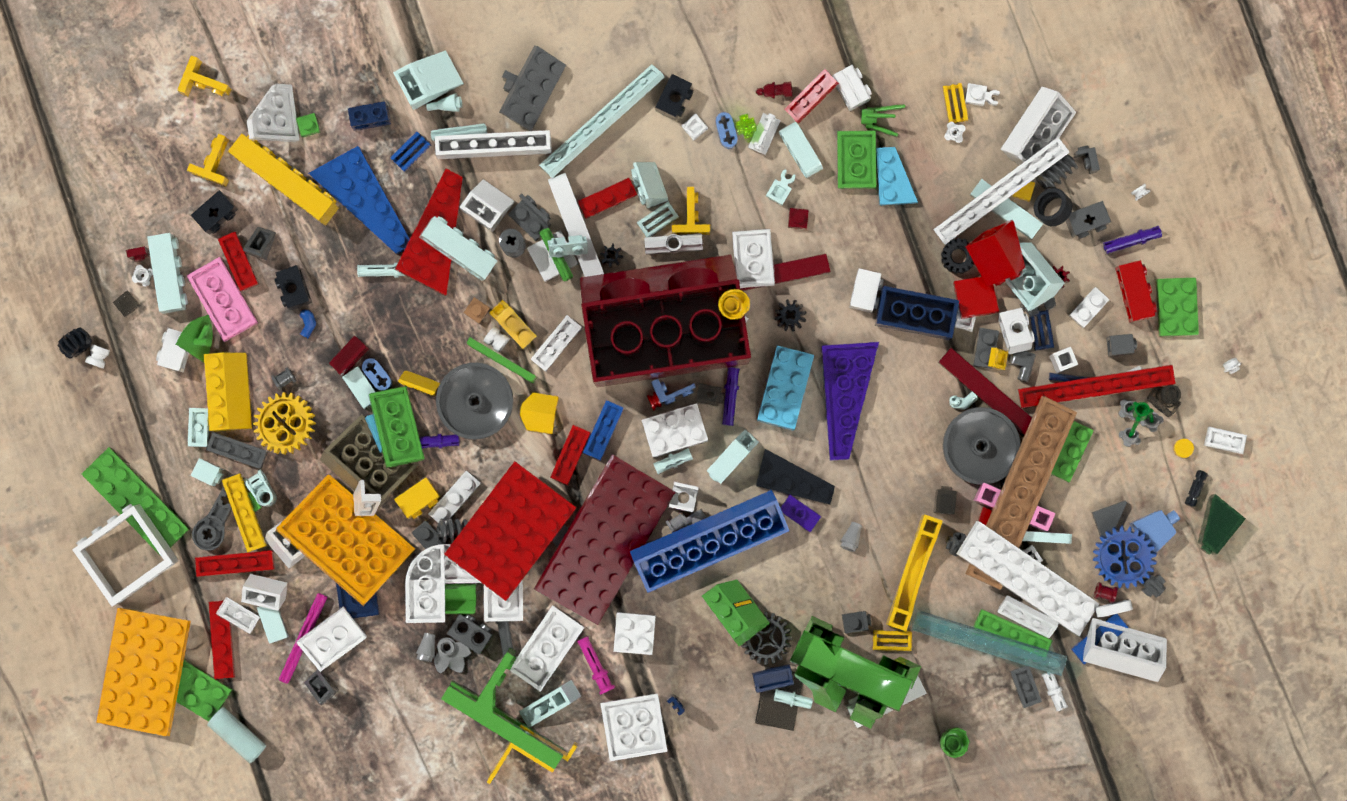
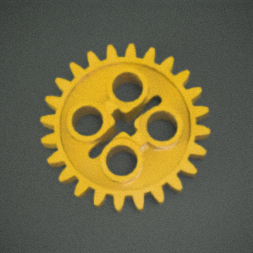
(272, 436)

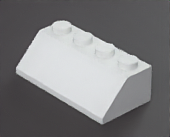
(1038, 126)
(1129, 653)

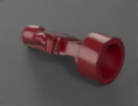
(773, 90)

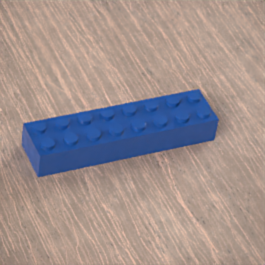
(709, 541)

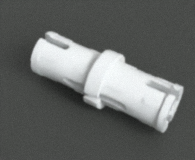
(1054, 691)

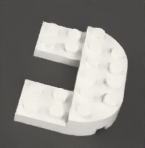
(426, 590)

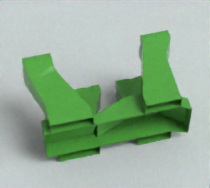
(826, 664)

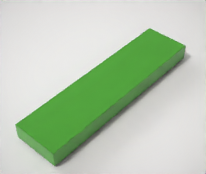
(501, 360)
(997, 625)

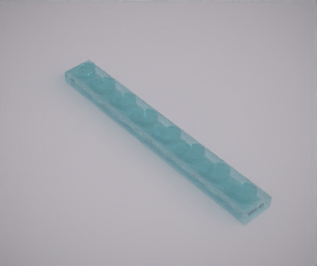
(989, 643)

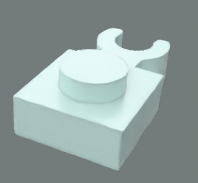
(779, 190)

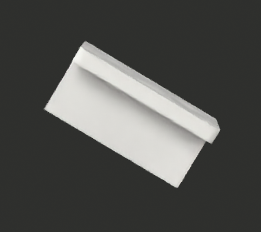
(365, 503)

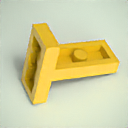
(191, 76)
(212, 162)
(692, 217)
(512, 324)

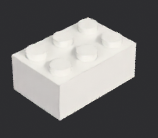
(674, 430)

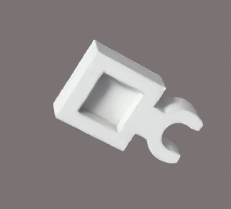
(977, 95)

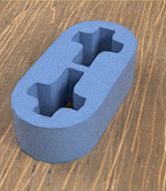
(722, 132)
(373, 377)

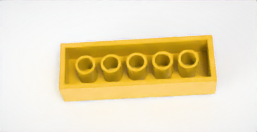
(288, 182)

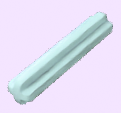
(463, 130)

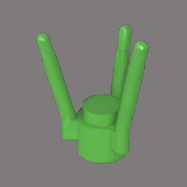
(870, 116)

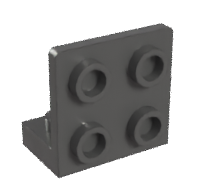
(530, 217)

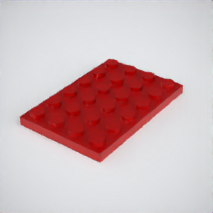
(510, 531)

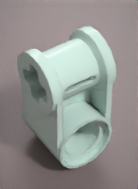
(258, 486)

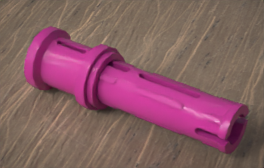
(600, 677)

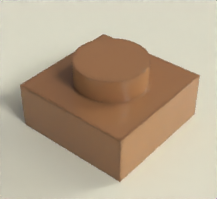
(476, 310)

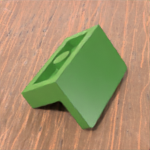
(460, 598)

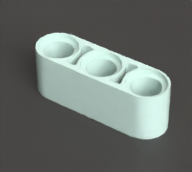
(800, 150)

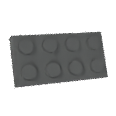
(532, 88)

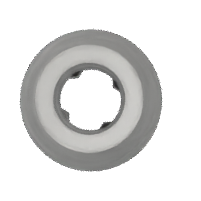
(851, 538)
(426, 649)

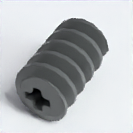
(1057, 170)
(512, 235)
(449, 529)

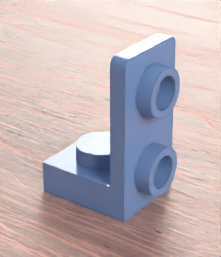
(661, 389)

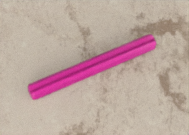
(308, 625)

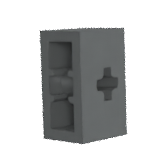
(1096, 212)

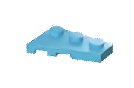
(892, 179)

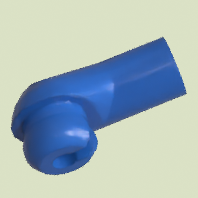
(309, 322)

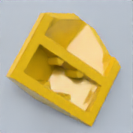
(539, 412)

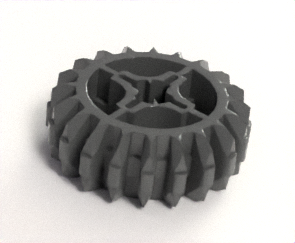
(780, 647)

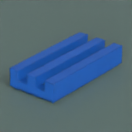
(421, 140)

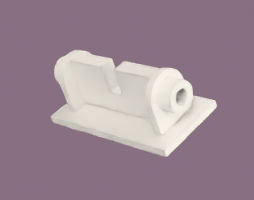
(765, 132)

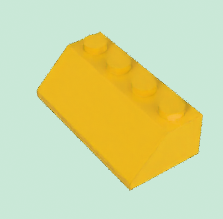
(227, 391)

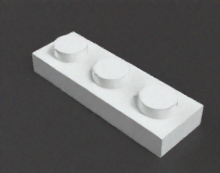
(556, 343)
(455, 497)
(1028, 616)

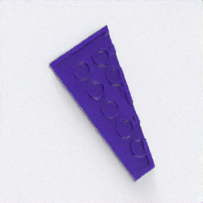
(845, 384)

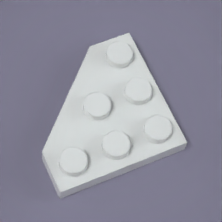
(275, 116)

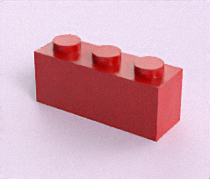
(1136, 291)

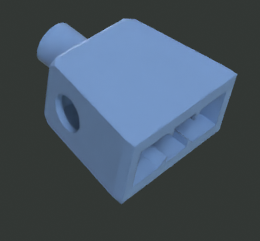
(1157, 527)

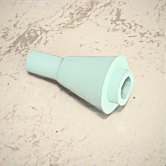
(450, 103)

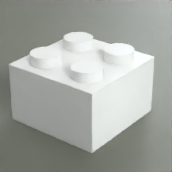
(634, 633)

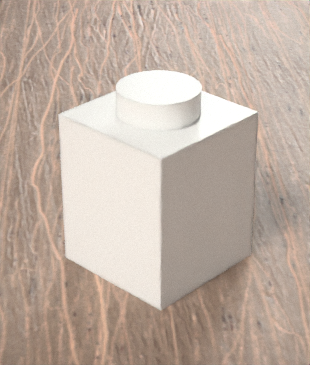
(1063, 359)

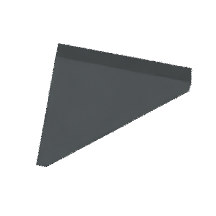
(1108, 517)

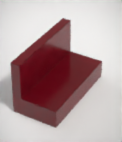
(348, 356)

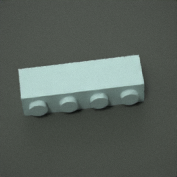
(458, 248)
(167, 273)

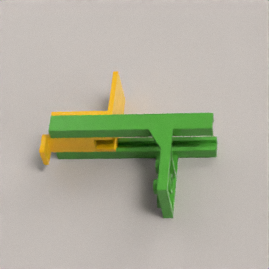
(520, 736)

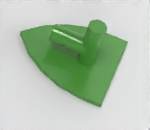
(197, 337)

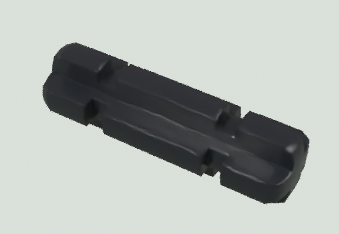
(1196, 488)

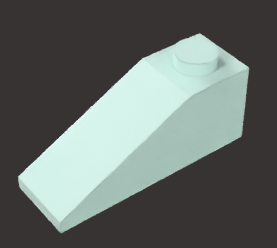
(550, 703)

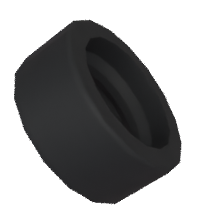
(1044, 199)

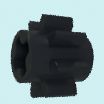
(612, 249)

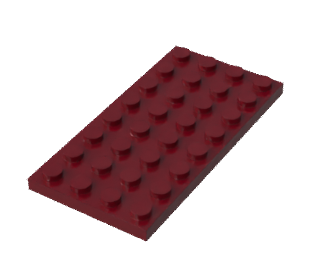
(598, 543)

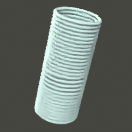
(239, 736)

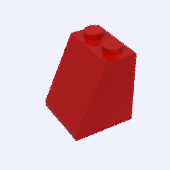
(997, 254)

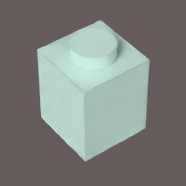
(207, 472)

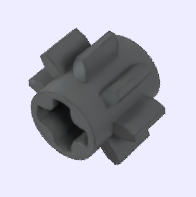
(955, 542)
(1154, 586)

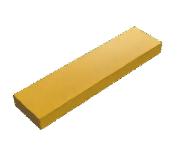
(244, 512)

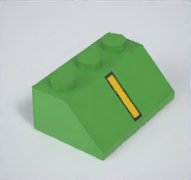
(735, 610)

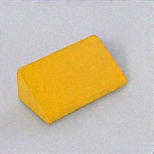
(419, 383)

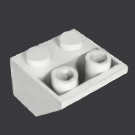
(486, 205)

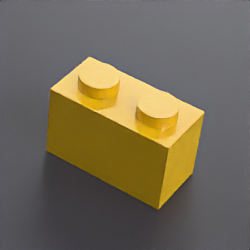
(418, 498)

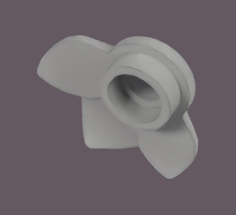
(451, 658)

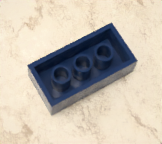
(917, 313)

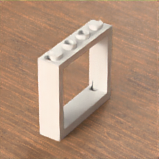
(154, 536)

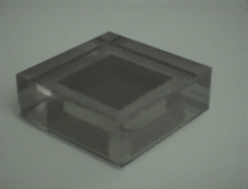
(126, 303)

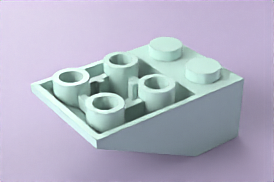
(428, 79)
(651, 188)

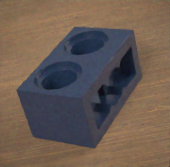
(369, 116)

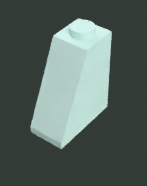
(732, 456)

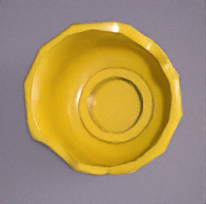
(734, 304)

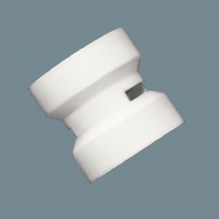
(496, 339)
(97, 356)

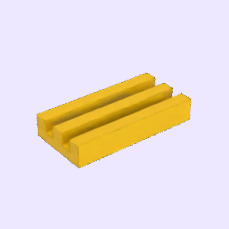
(962, 102)
(897, 648)

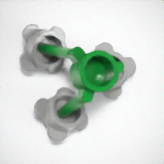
(1137, 412)

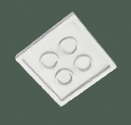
(633, 727)

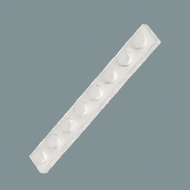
(1001, 190)

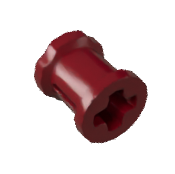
(1105, 592)

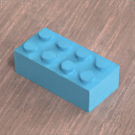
(785, 388)

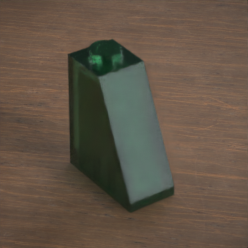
(1218, 525)

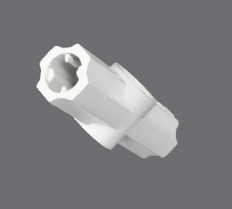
(687, 243)

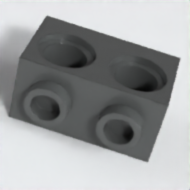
(468, 637)

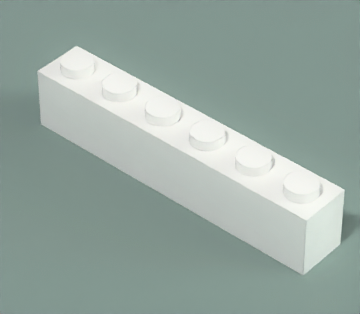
(493, 144)

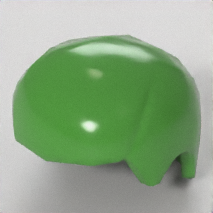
(954, 742)

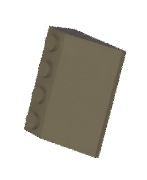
(357, 458)

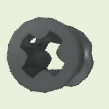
(283, 378)

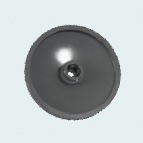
(461, 388)
(999, 444)

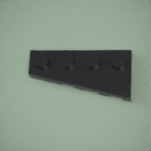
(788, 478)

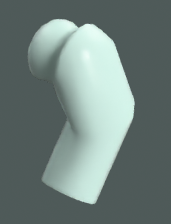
(962, 403)

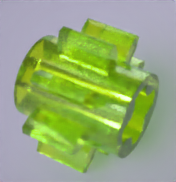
(746, 126)

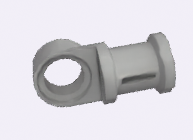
(681, 521)

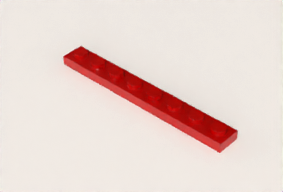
(1098, 385)

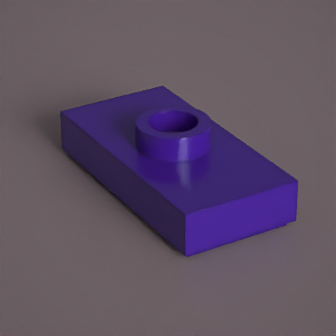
(800, 513)

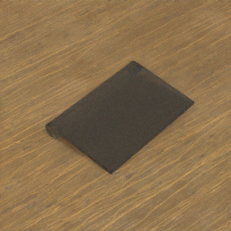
(778, 713)

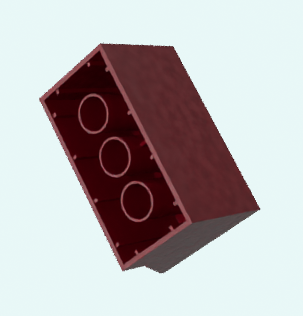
(662, 321)

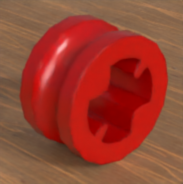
(654, 401)

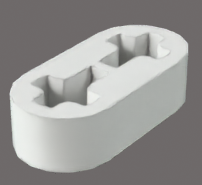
(1115, 608)

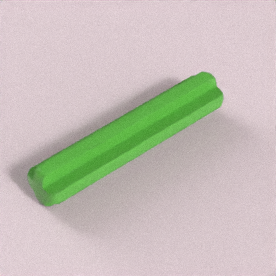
(560, 262)

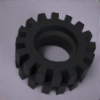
(947, 256)

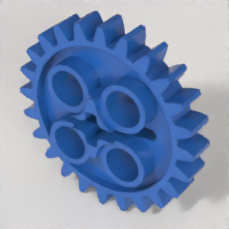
(1142, 556)

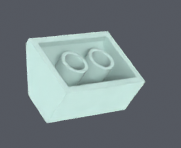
(1037, 280)

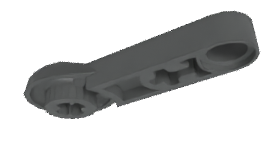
(215, 521)

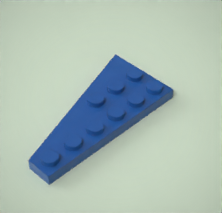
(358, 190)

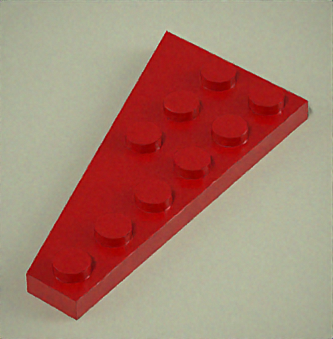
(419, 258)

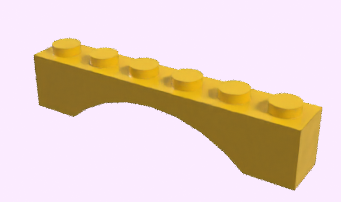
(913, 572)

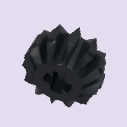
(789, 322)
(74, 343)

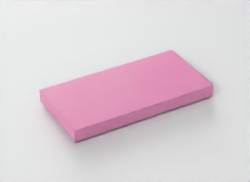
(222, 299)

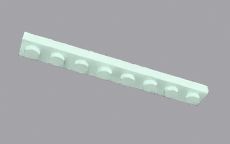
(602, 121)

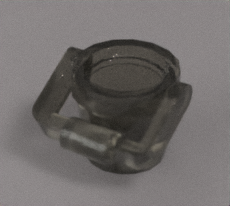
(1165, 397)

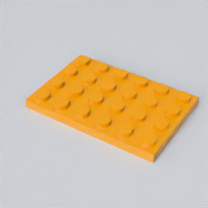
(349, 548)
(143, 671)

